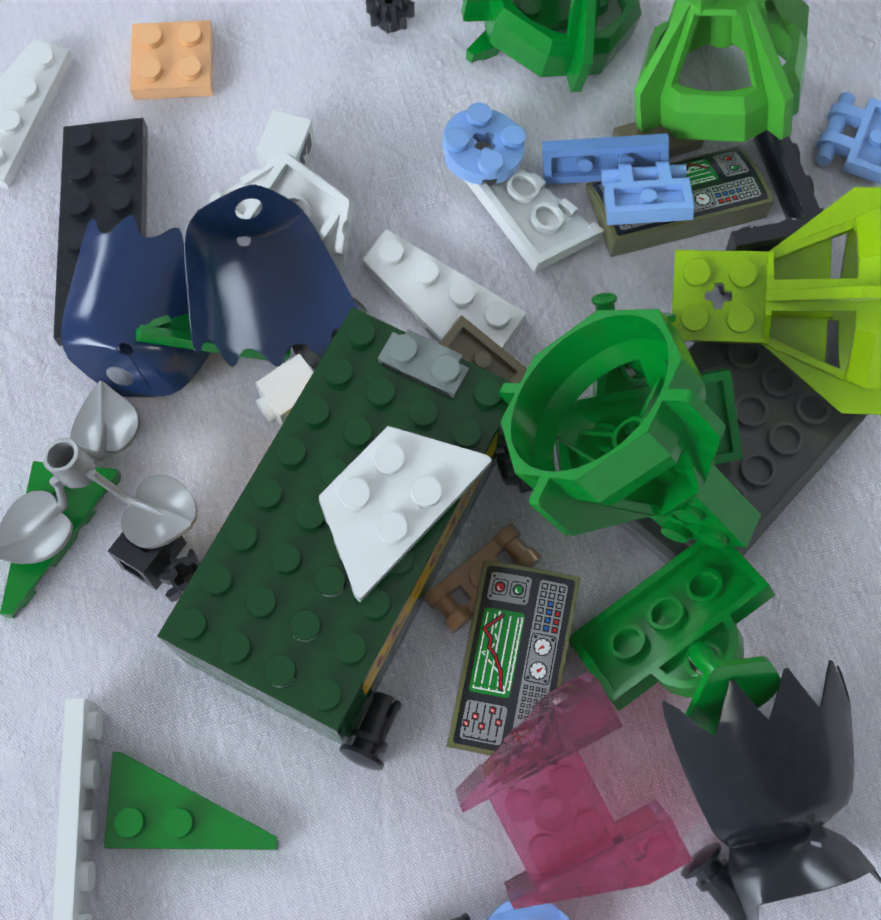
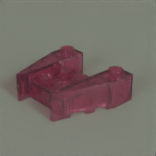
(557, 811)

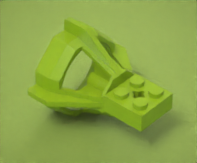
(789, 298)

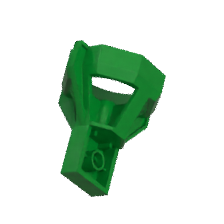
(551, 52)
(651, 462)

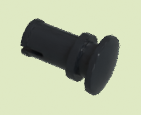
(371, 736)
(715, 878)

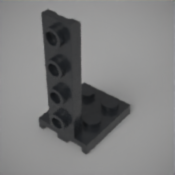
(792, 189)

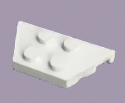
(321, 202)
(393, 500)

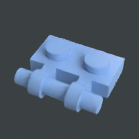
(863, 150)
(647, 194)

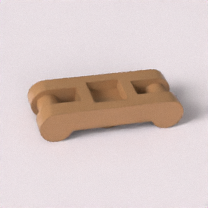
(468, 576)

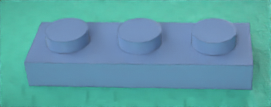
(584, 158)

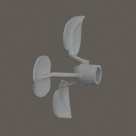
(106, 423)

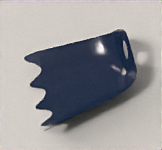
(115, 289)
(263, 293)

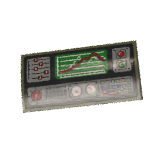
(724, 192)
(511, 652)

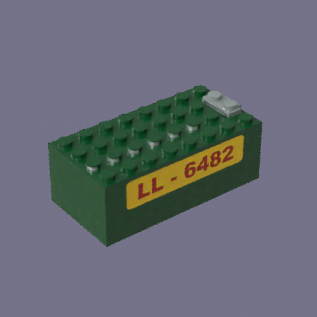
(271, 592)

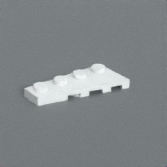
(25, 98)
(534, 218)
(438, 292)

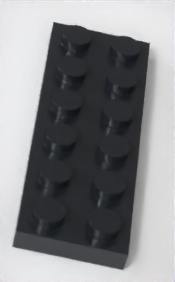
(99, 181)

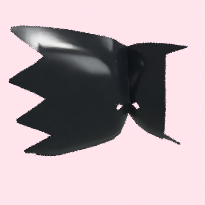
(766, 778)

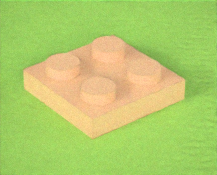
(171, 60)

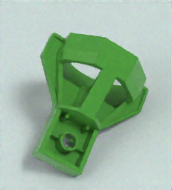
(757, 28)

